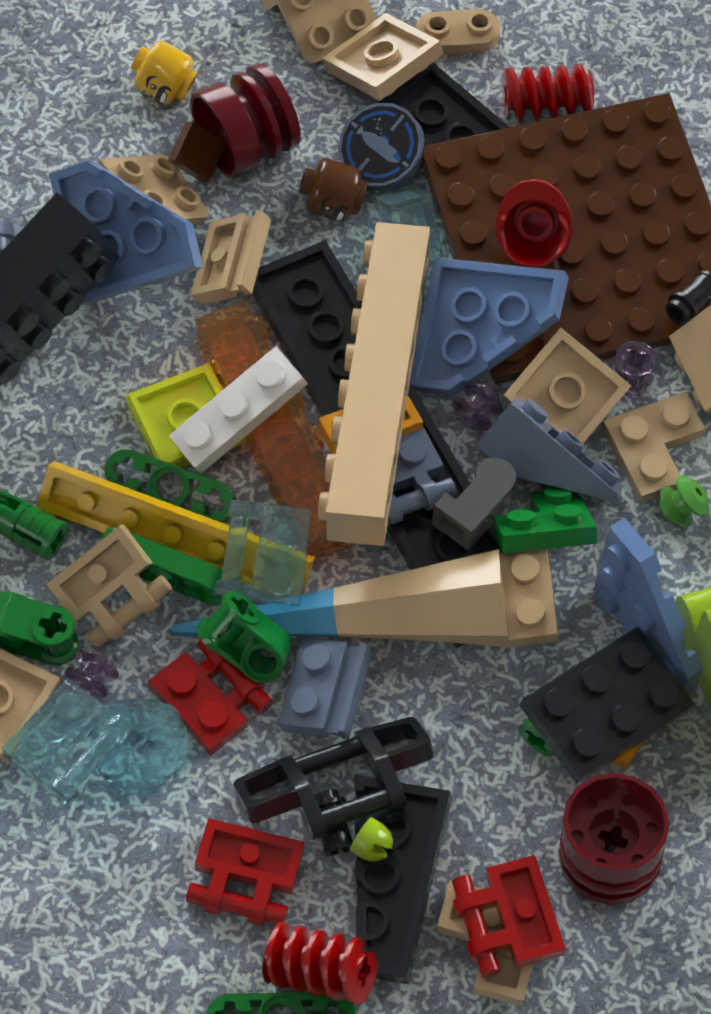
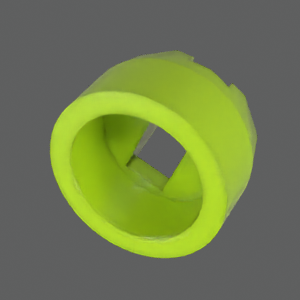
(369, 840)

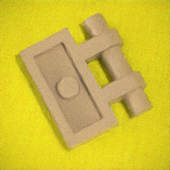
(99, 575)

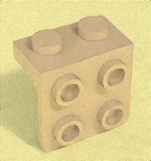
(322, 24)
(160, 181)

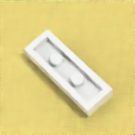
(238, 409)

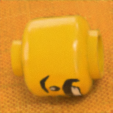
(164, 72)

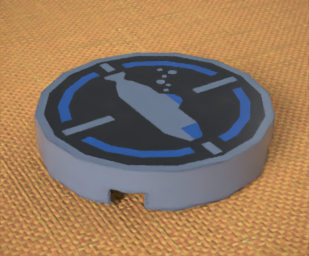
(383, 145)

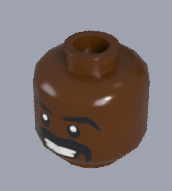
(333, 189)

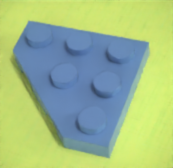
(145, 234)
(479, 318)
(632, 592)

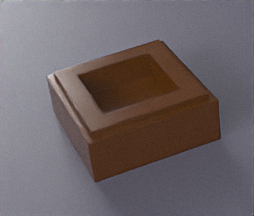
(197, 151)

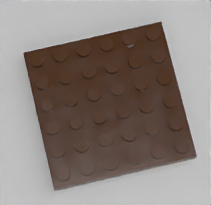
(632, 207)

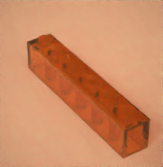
(283, 444)

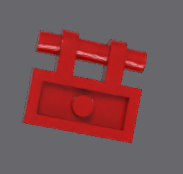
(201, 704)
(250, 858)
(523, 910)

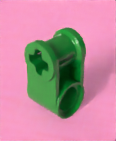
(33, 628)
(243, 634)

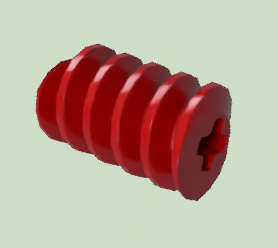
(547, 91)
(319, 965)

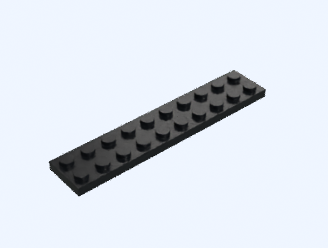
(311, 314)

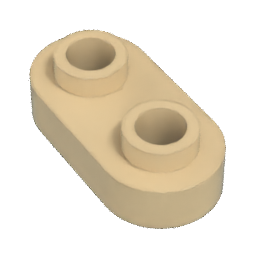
(459, 30)

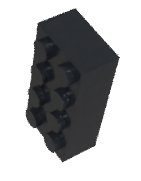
(46, 278)

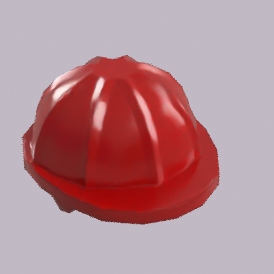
(534, 223)

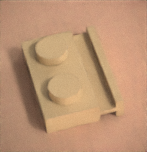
(231, 257)

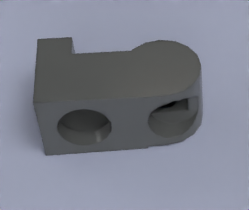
(473, 511)

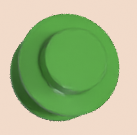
(681, 503)

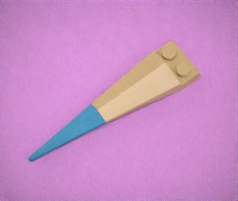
(463, 601)

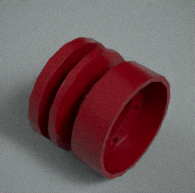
(250, 116)
(618, 813)

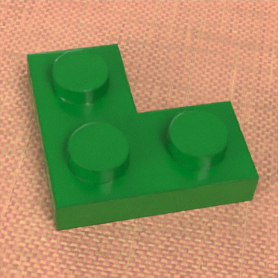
(555, 521)

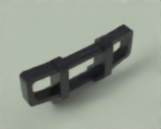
(368, 744)

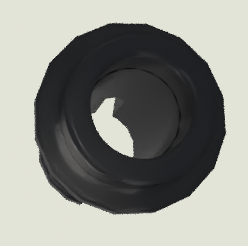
(686, 304)
(325, 800)

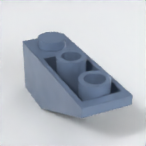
(546, 454)

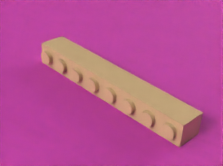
(377, 385)

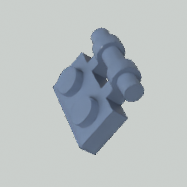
(416, 467)

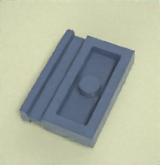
(325, 688)

